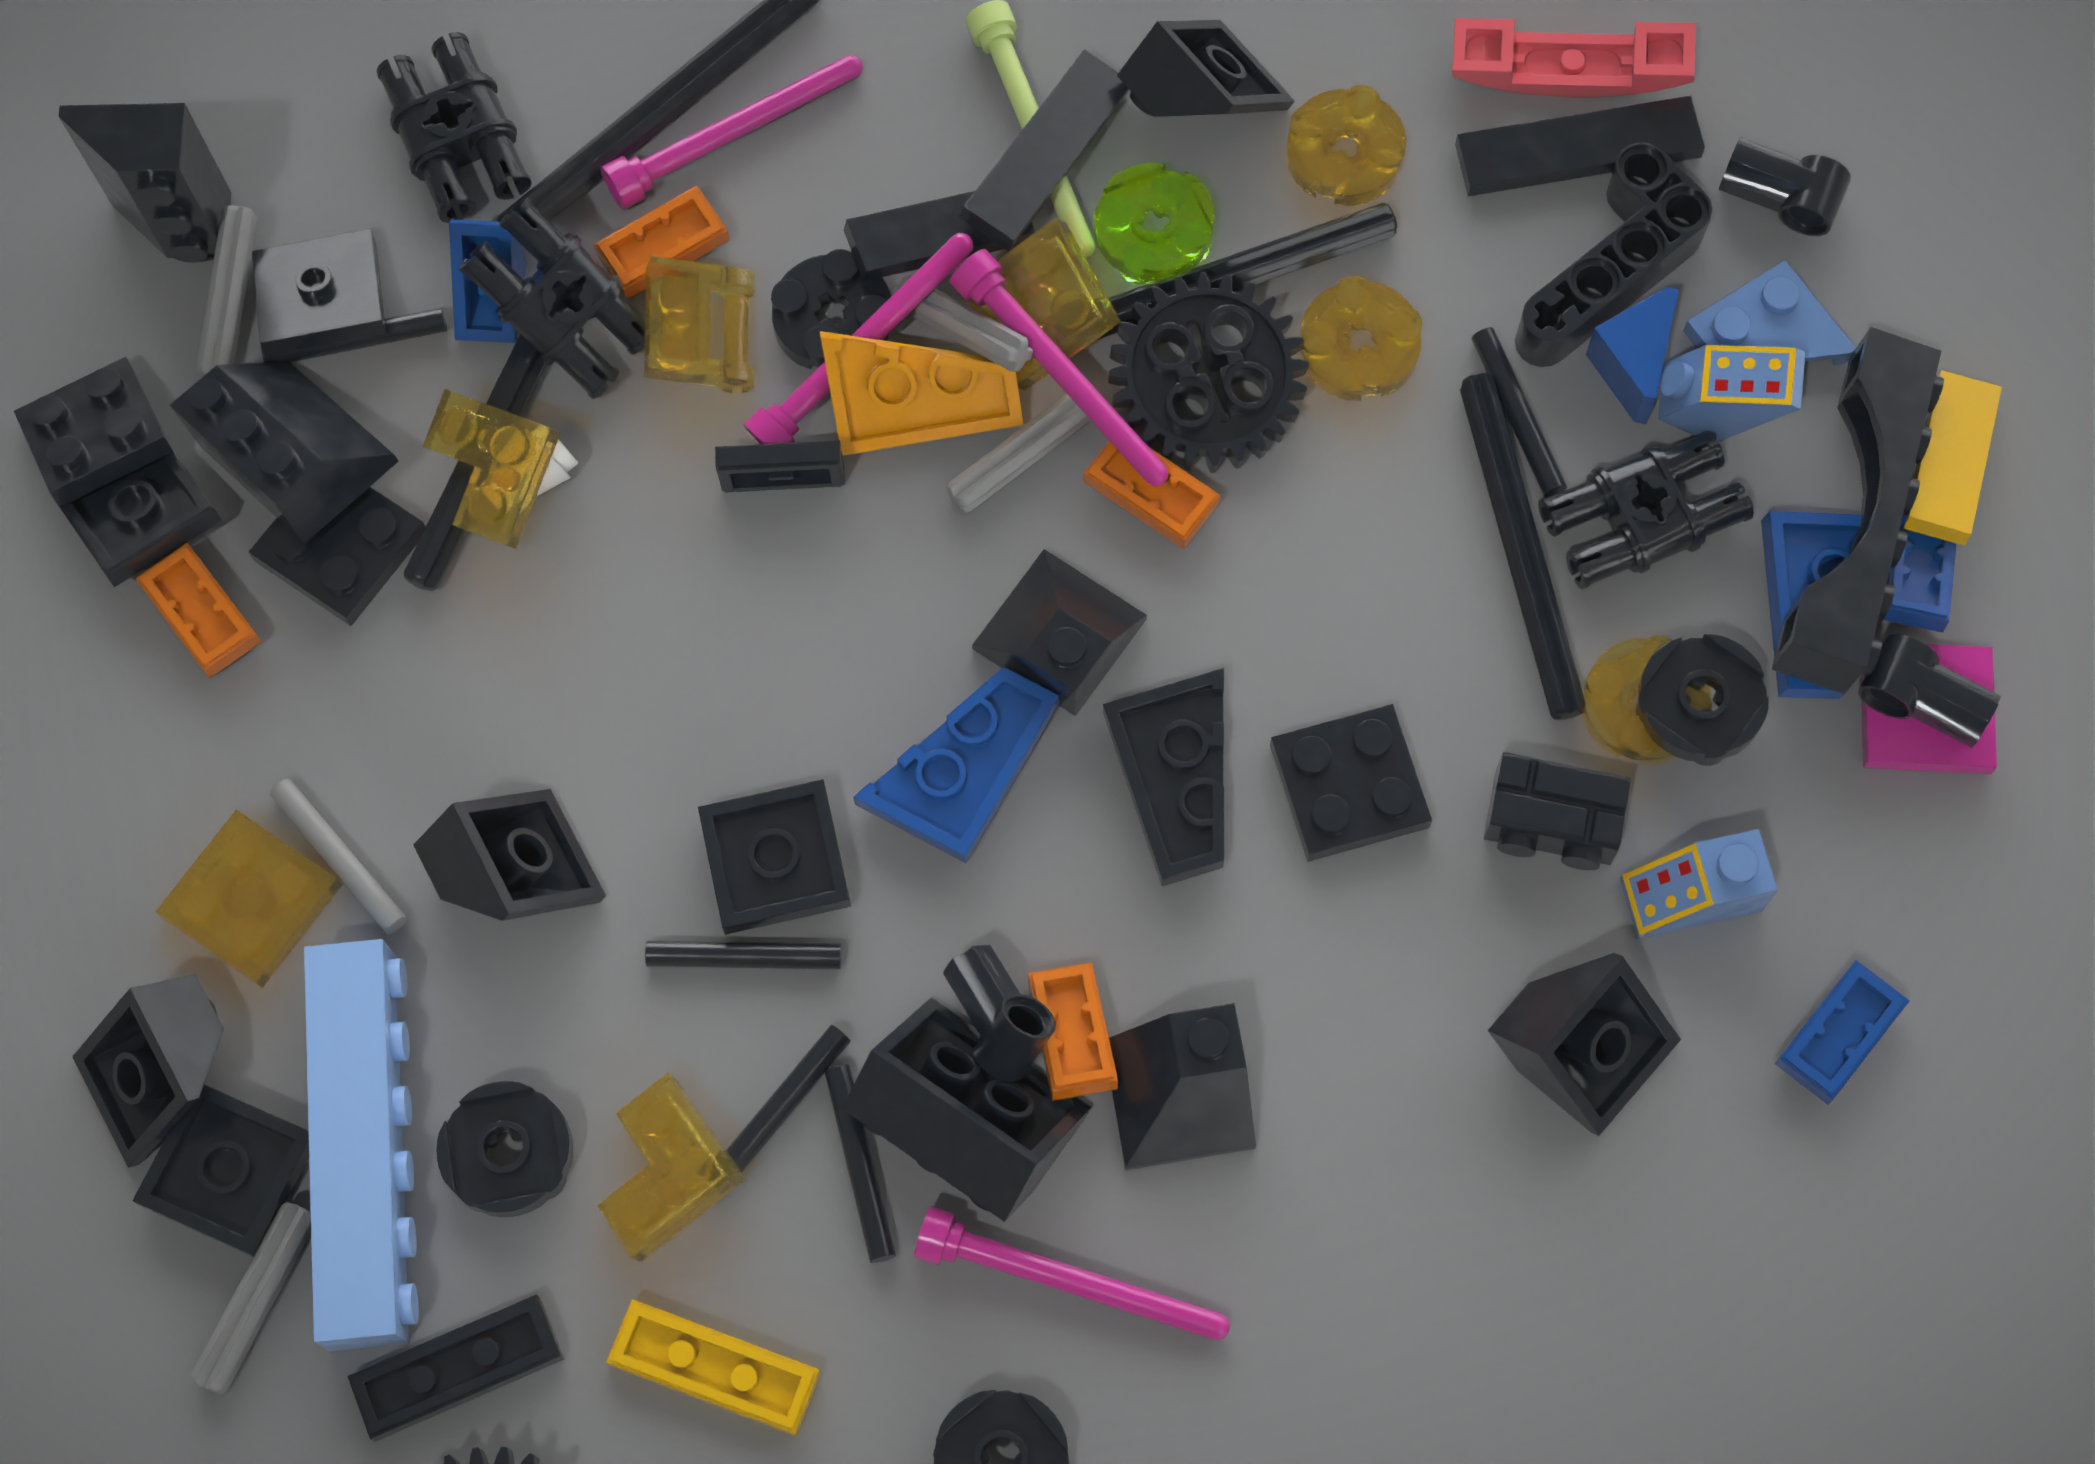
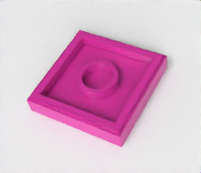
(1918, 747)

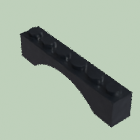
(1885, 406)

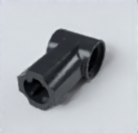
(1801, 191)
(1915, 685)
(1009, 1023)

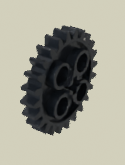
(1259, 358)

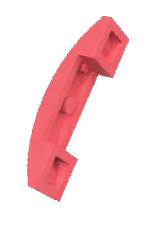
(1574, 63)

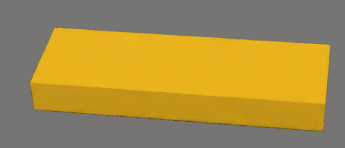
(1954, 459)
(714, 1367)

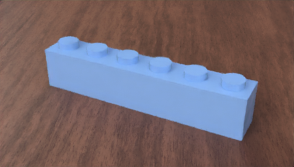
(358, 1146)

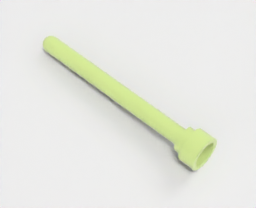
(993, 29)

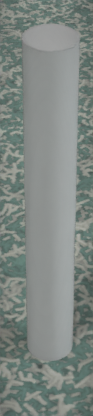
(338, 856)

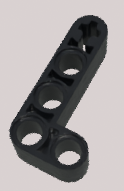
(1605, 266)

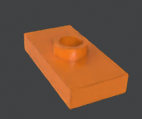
(676, 230)
(1171, 509)
(198, 610)
(1079, 1050)

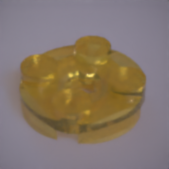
(1354, 115)
(1366, 307)
(1608, 697)

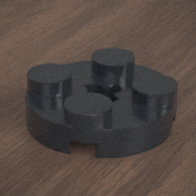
(809, 287)
(1703, 734)
(474, 1128)
(1002, 1419)

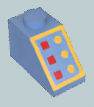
(1730, 388)
(1700, 885)

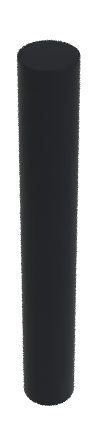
(397, 329)
(1519, 412)
(743, 955)
(787, 1096)
(860, 1168)

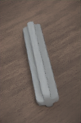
(227, 288)
(972, 329)
(1016, 454)
(253, 1299)

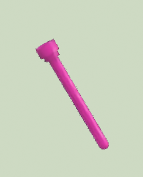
(633, 177)
(981, 281)
(779, 422)
(946, 1239)

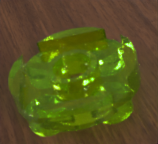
(1146, 254)

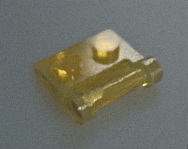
(681, 323)

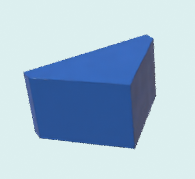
(472, 308)
(1632, 351)

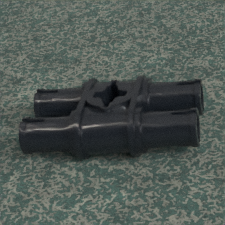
(481, 131)
(529, 300)
(1639, 535)

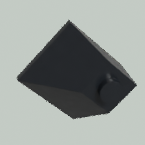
(1198, 71)
(1060, 631)
(508, 857)
(1586, 1038)
(150, 1061)
(1182, 1088)

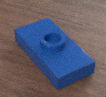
(1923, 582)
(1842, 1032)

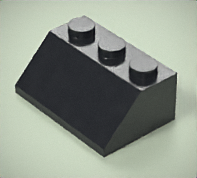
(154, 172)
(283, 441)
(957, 1119)

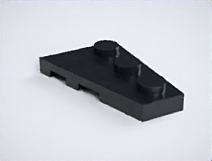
(1174, 771)

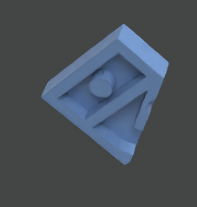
(1772, 313)

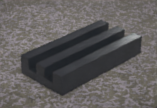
(780, 466)

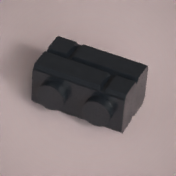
(1556, 811)

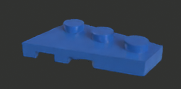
(1796, 554)
(965, 768)

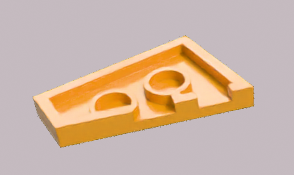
(913, 393)

